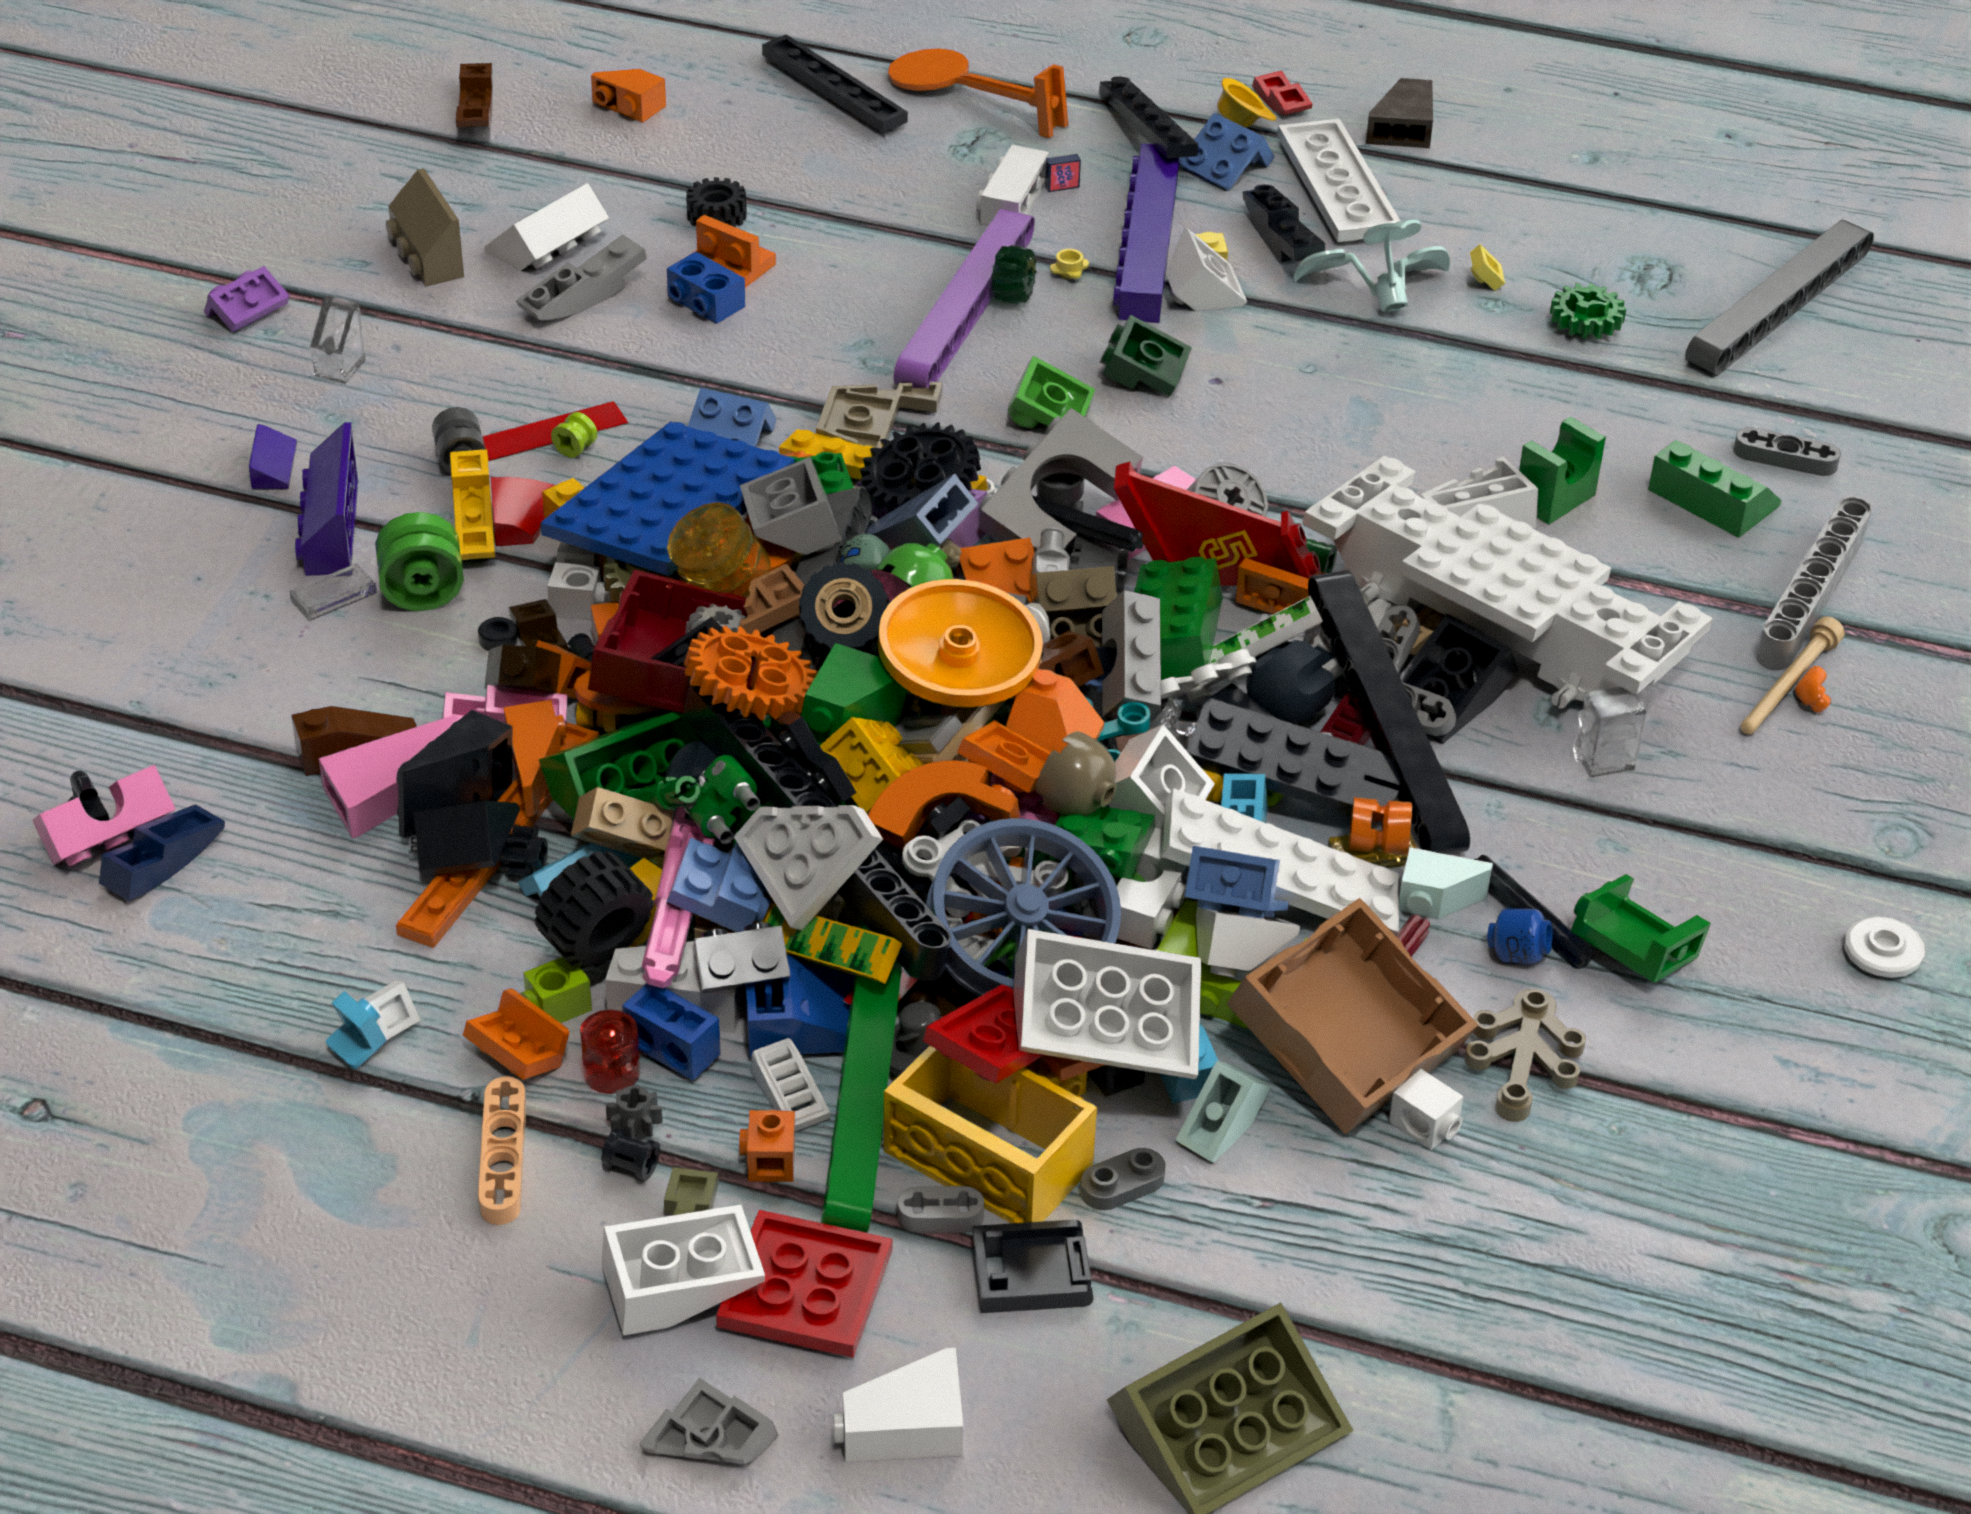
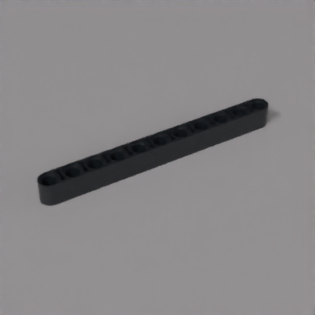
(874, 888)

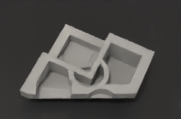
(711, 1428)

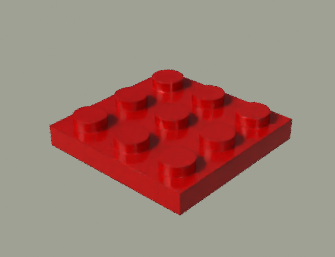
(814, 1284)

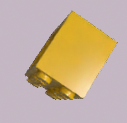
(966, 1155)

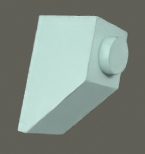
(1442, 883)
(1222, 1110)

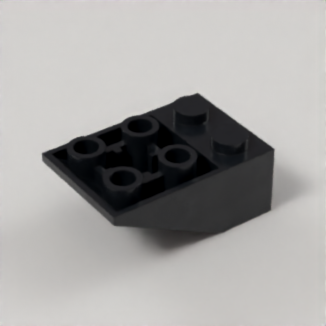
(457, 768)

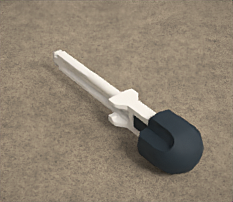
(1301, 677)

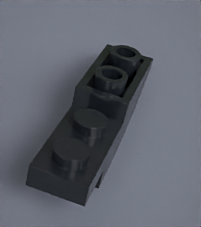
(1279, 224)

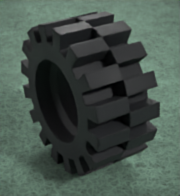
(717, 200)

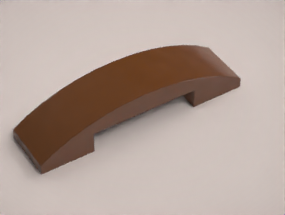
(475, 95)

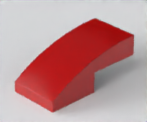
(1281, 94)

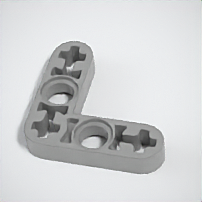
(1406, 638)

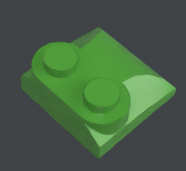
(1047, 393)

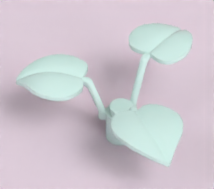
(1390, 285)

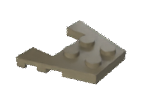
(868, 414)

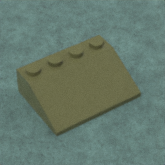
(1231, 1412)

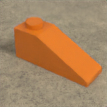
(535, 736)

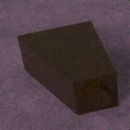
(1403, 115)

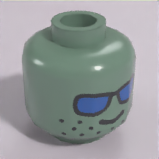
(865, 551)

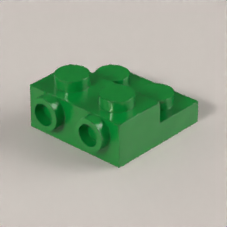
(1113, 835)

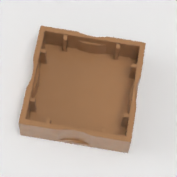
(1351, 1015)

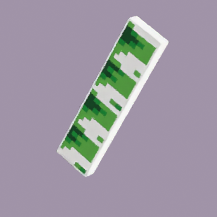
(1271, 631)

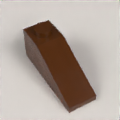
(337, 729)

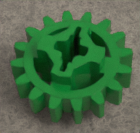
(1587, 310)

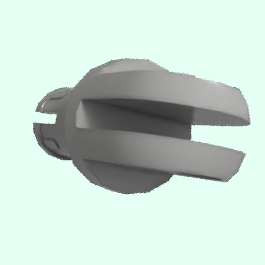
(1051, 553)

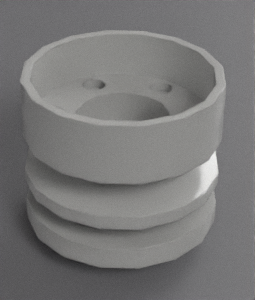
(1232, 486)

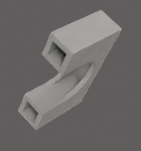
(1069, 446)

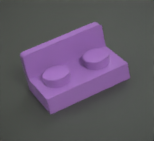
(246, 298)

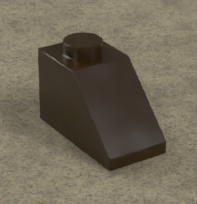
(523, 668)

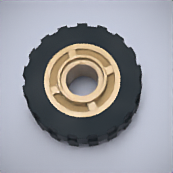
(838, 584)

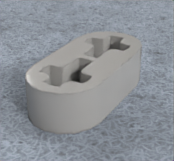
(940, 1209)

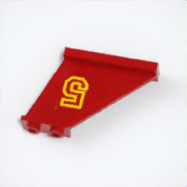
(1190, 525)

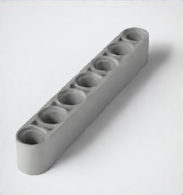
(1813, 583)

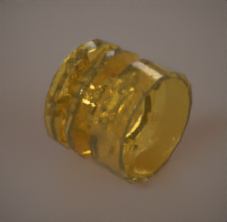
(717, 550)

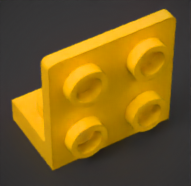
(870, 757)

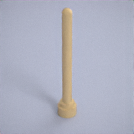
(1823, 636)

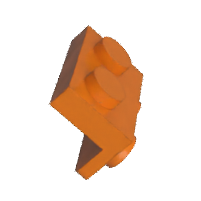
(519, 1036)

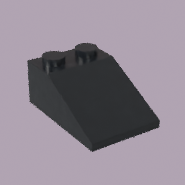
(1461, 667)

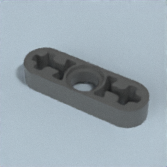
(1807, 455)

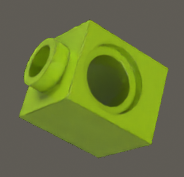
(558, 989)

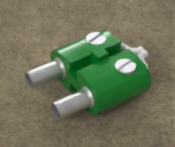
(725, 790)

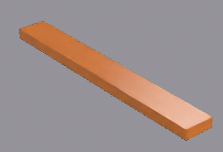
(452, 892)

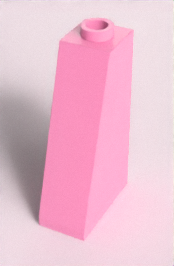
(363, 778)

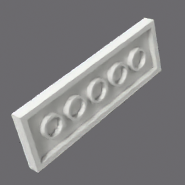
(1336, 177)
(1308, 872)

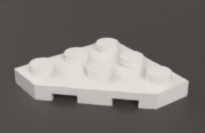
(806, 854)

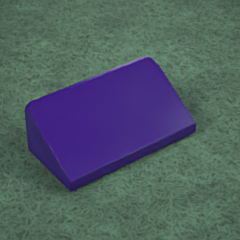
(271, 459)

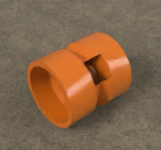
(1395, 826)

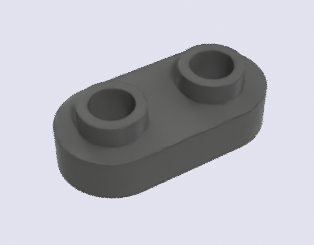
(1127, 1177)

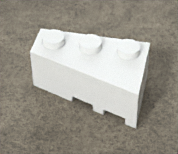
(1497, 487)

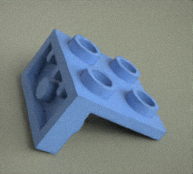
(1226, 152)
(731, 416)
(1234, 879)

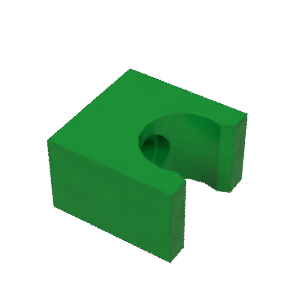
(1567, 473)

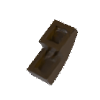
(537, 622)

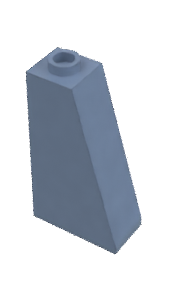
(927, 516)

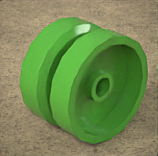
(419, 561)

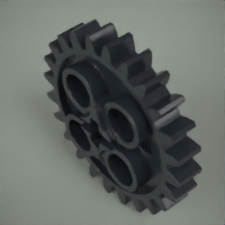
(917, 463)

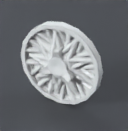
(1884, 946)

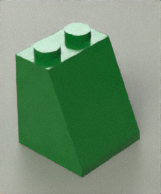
(849, 687)

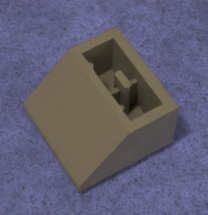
(1075, 599)

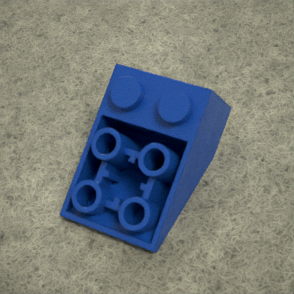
(803, 1009)

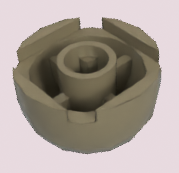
(1078, 777)

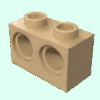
(622, 823)

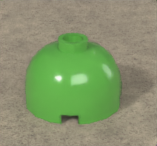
(916, 564)

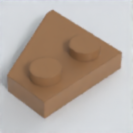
(772, 599)

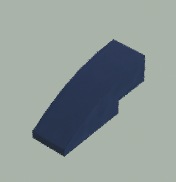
(158, 851)

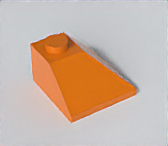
(1052, 710)

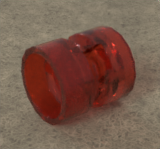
(610, 1051)

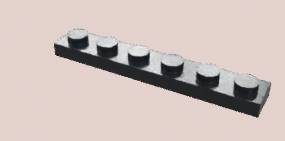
(835, 83)
(1148, 118)

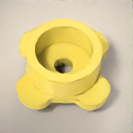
(1069, 264)

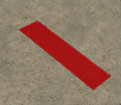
(539, 432)

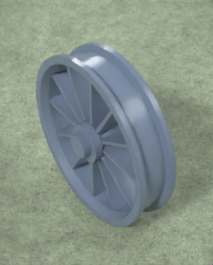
(1022, 905)

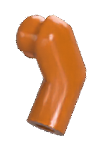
(1810, 689)

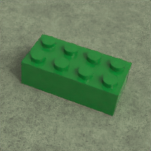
(1188, 610)

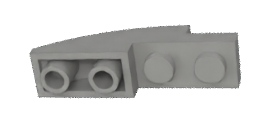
(579, 288)

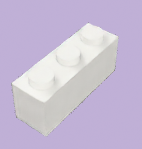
(1014, 183)

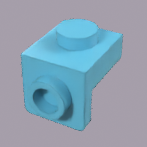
(359, 1033)

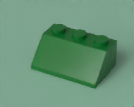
(1710, 489)

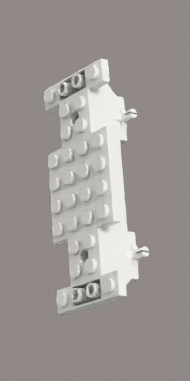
(1503, 583)

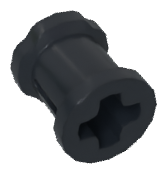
(630, 1154)

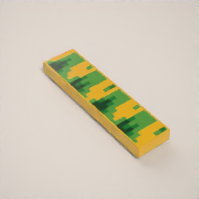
(838, 946)

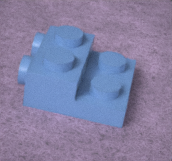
(719, 886)

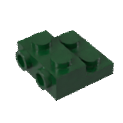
(1144, 355)

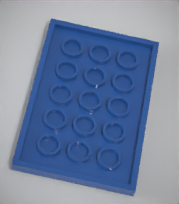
(652, 488)

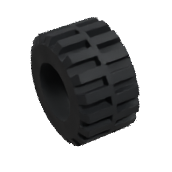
(593, 909)

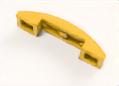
(472, 504)

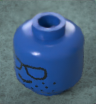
(1520, 936)

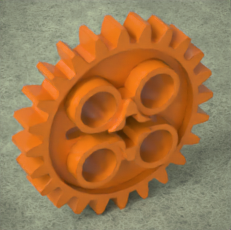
(723, 663)

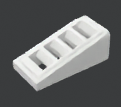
(781, 1061)

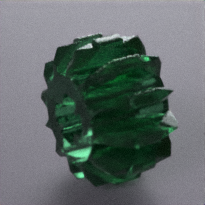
(1013, 274)

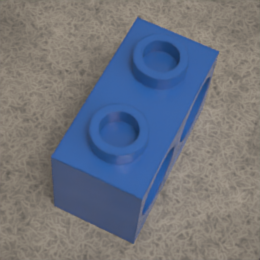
(706, 287)
(674, 1030)

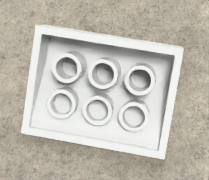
(1108, 1003)

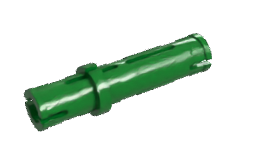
(668, 792)

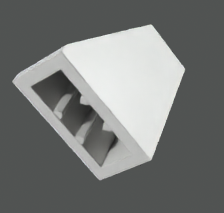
(904, 1413)

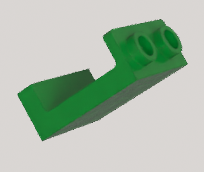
(1635, 934)

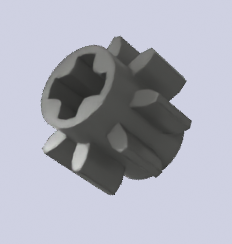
(634, 1112)

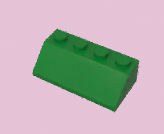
(617, 760)

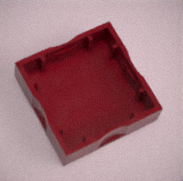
(649, 619)

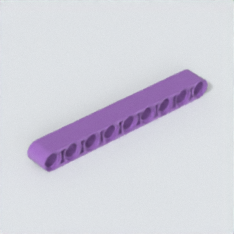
(960, 303)

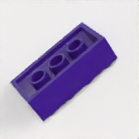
(328, 505)

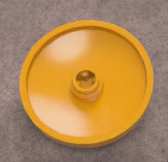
(959, 643)

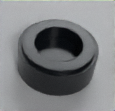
(497, 632)

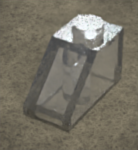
(337, 340)

